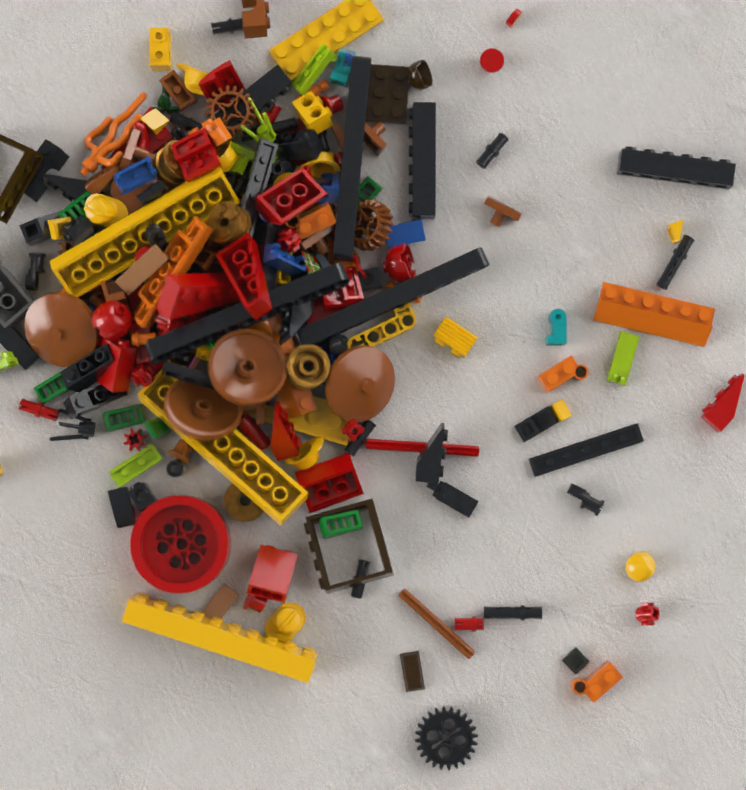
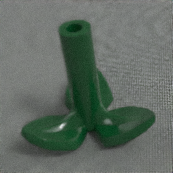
(164, 104)

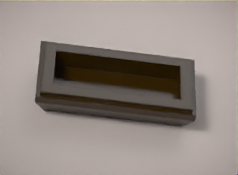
(412, 671)

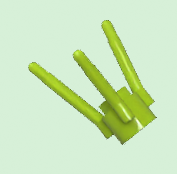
(265, 130)

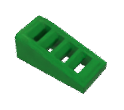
(374, 184)
(64, 213)
(53, 380)
(106, 416)
(157, 428)
(326, 534)

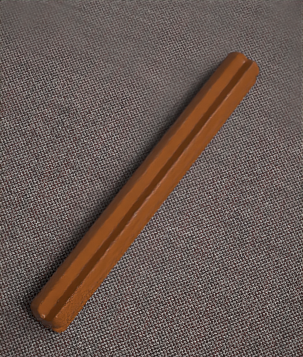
(436, 623)

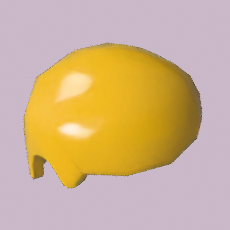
(640, 566)

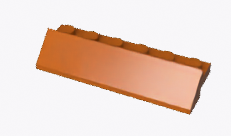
(181, 254)
(654, 314)
(293, 399)

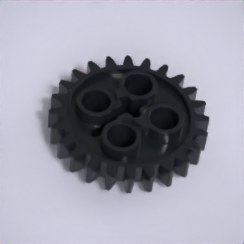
(456, 752)

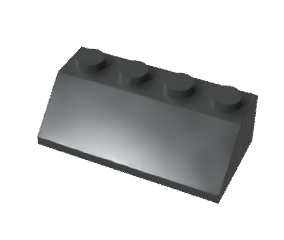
(13, 299)

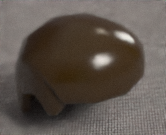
(420, 75)

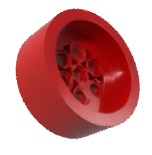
(157, 566)

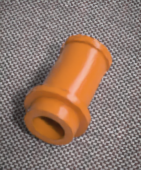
(141, 339)

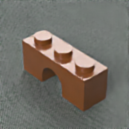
(255, 21)

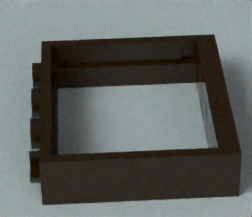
(20, 178)
(319, 562)

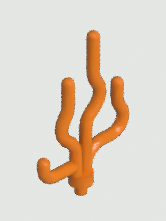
(99, 153)

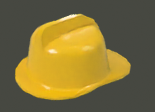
(192, 78)
(227, 155)
(323, 164)
(104, 210)
(308, 454)
(286, 621)

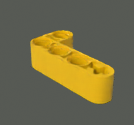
(380, 328)

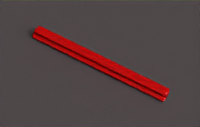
(408, 446)

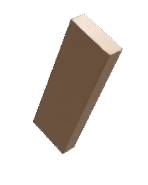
(142, 269)
(220, 602)

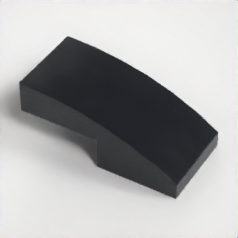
(536, 424)
(122, 507)

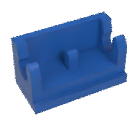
(135, 176)
(331, 188)
(406, 233)
(282, 261)

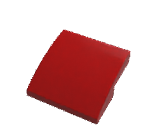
(221, 77)
(196, 155)
(347, 295)

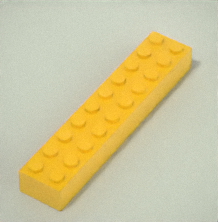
(117, 245)
(237, 460)
(220, 637)

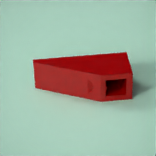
(724, 407)
(284, 440)

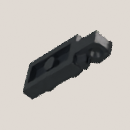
(453, 498)

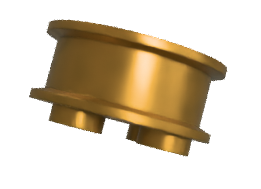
(167, 165)
(228, 223)
(312, 355)
(236, 509)

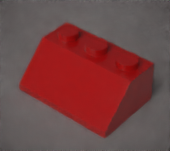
(289, 197)
(329, 482)

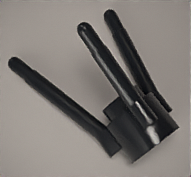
(86, 428)

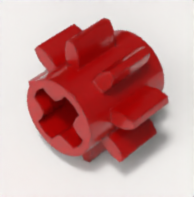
(289, 240)
(163, 323)
(142, 374)
(134, 434)
(647, 614)

